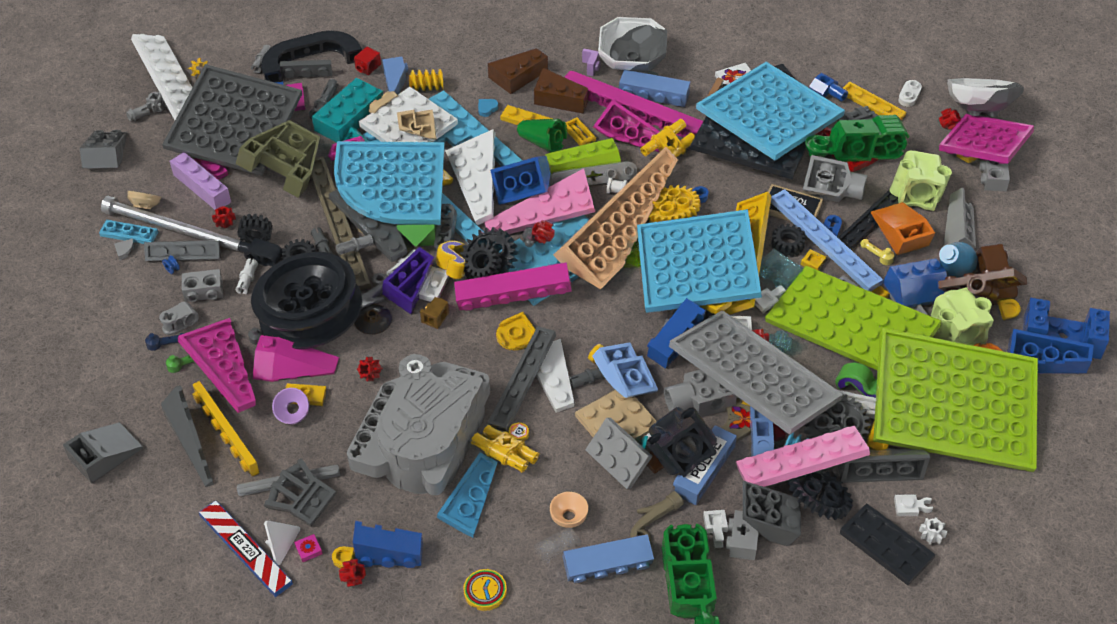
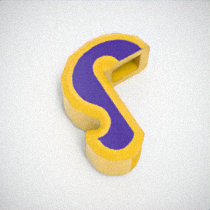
(450, 259)

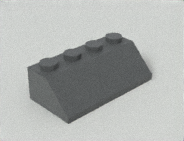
(886, 466)

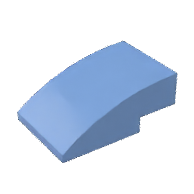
(625, 370)

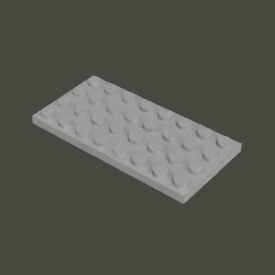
(756, 371)

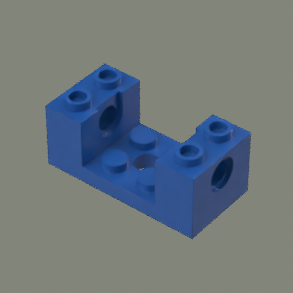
(1091, 331)

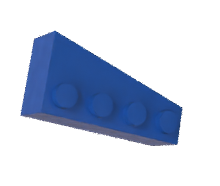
(1053, 353)

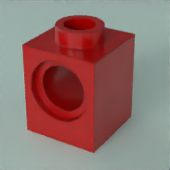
(367, 60)

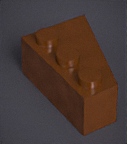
(517, 70)
(560, 93)
(995, 258)

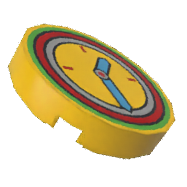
(485, 589)

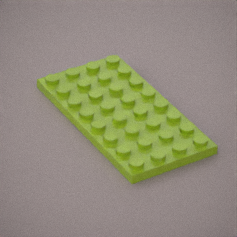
(844, 316)

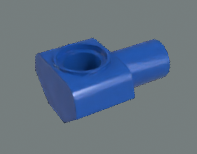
(827, 86)

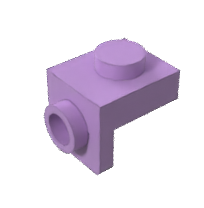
(592, 59)

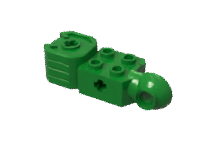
(862, 139)
(689, 573)

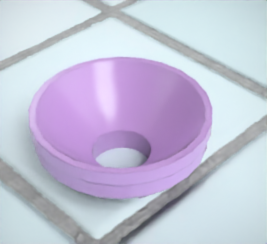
(281, 403)

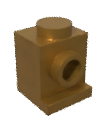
(435, 312)

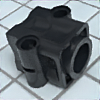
(681, 441)

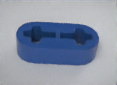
(837, 226)

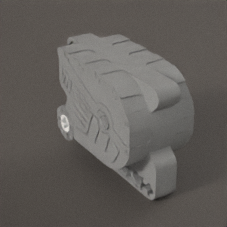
(422, 425)

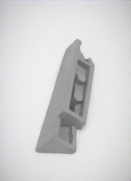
(960, 220)

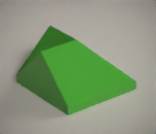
(419, 234)

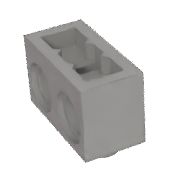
(994, 175)
(202, 285)

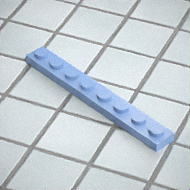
(826, 241)

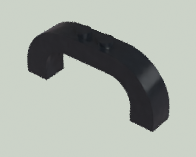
(307, 46)

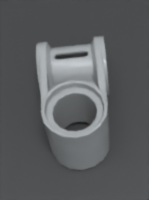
(178, 316)

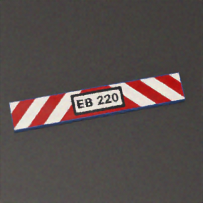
(245, 548)

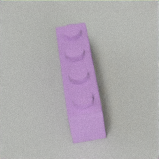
(200, 181)

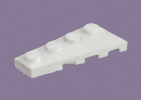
(555, 379)

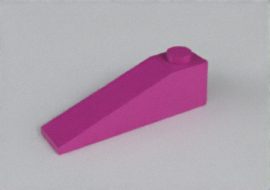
(278, 360)

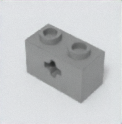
(743, 545)

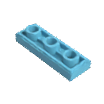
(128, 231)

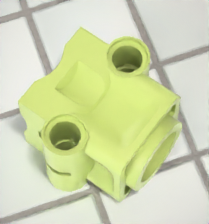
(920, 180)
(962, 317)

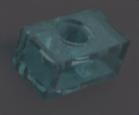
(779, 269)

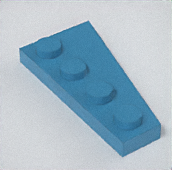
(468, 498)

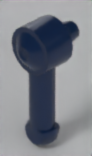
(153, 341)

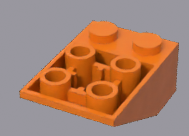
(904, 228)

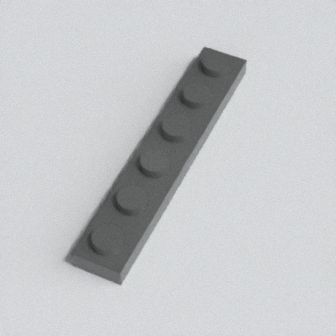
(522, 379)

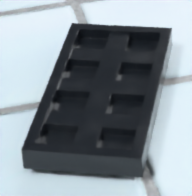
(887, 544)

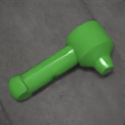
(175, 363)

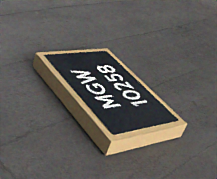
(810, 202)

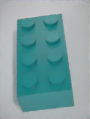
(345, 110)

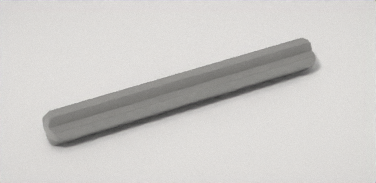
(265, 484)

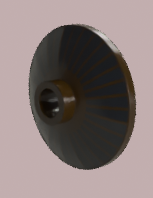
(373, 324)

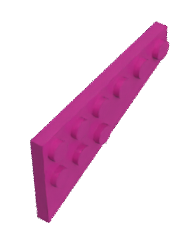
(221, 360)

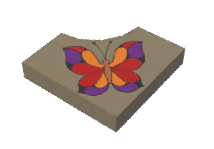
(738, 420)

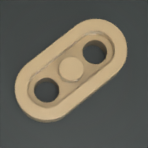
(386, 98)

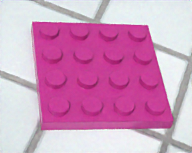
(986, 138)

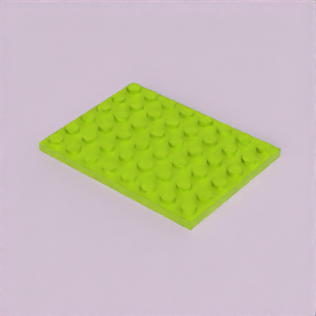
(956, 400)

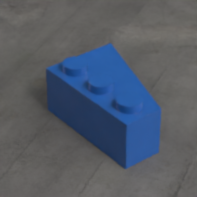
(683, 319)
(387, 547)

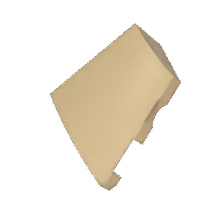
(418, 123)

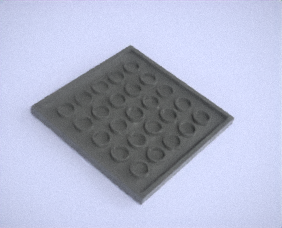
(226, 112)

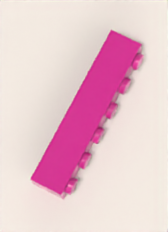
(513, 286)

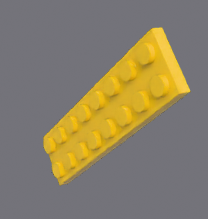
(758, 212)

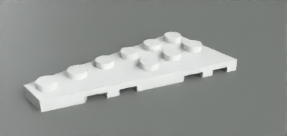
(472, 167)

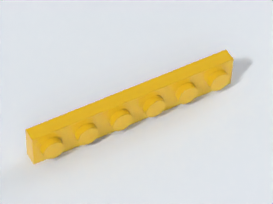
(227, 434)

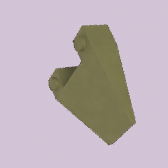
(284, 149)

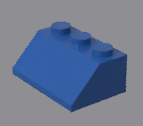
(521, 179)
(915, 282)

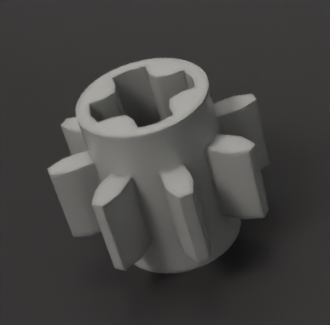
(155, 102)

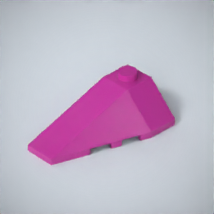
(624, 126)

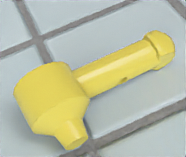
(886, 256)

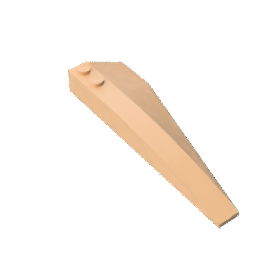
(607, 238)

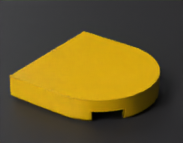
(515, 332)

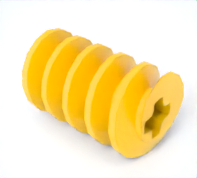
(426, 80)

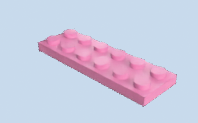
(803, 457)

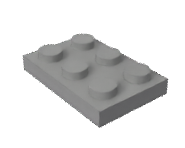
(618, 453)

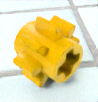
(193, 68)

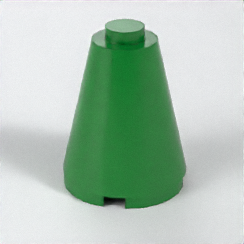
(544, 133)

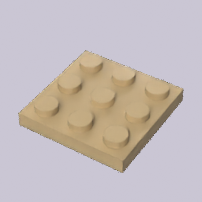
(624, 411)

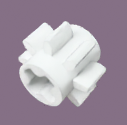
(933, 530)

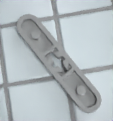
(617, 171)

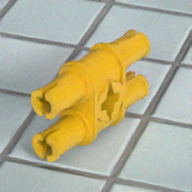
(667, 135)
(505, 448)

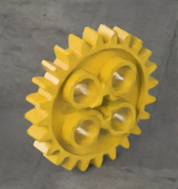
(675, 204)

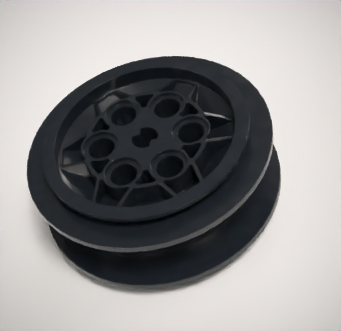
(307, 299)

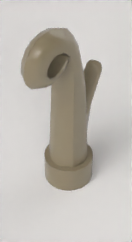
(654, 512)

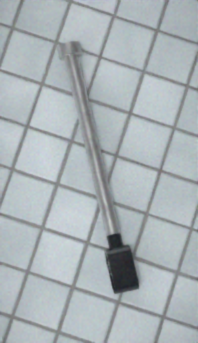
(259, 250)

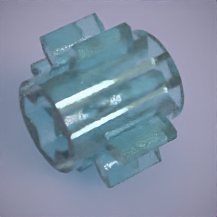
(781, 341)

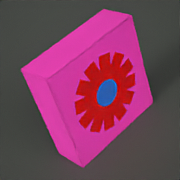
(308, 548)

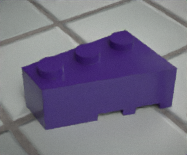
(408, 279)

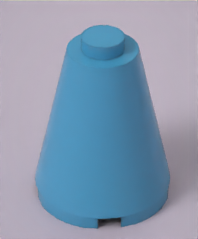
(958, 259)

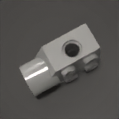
(833, 180)
(699, 392)

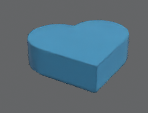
(487, 106)

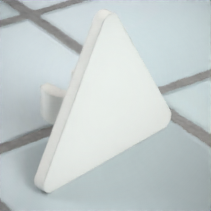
(280, 538)

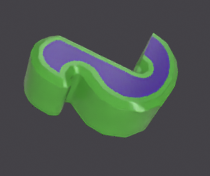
(859, 376)

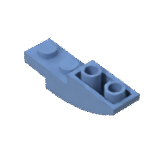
(761, 433)

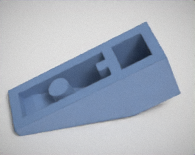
(395, 73)

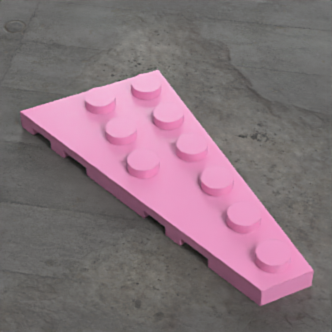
(562, 202)

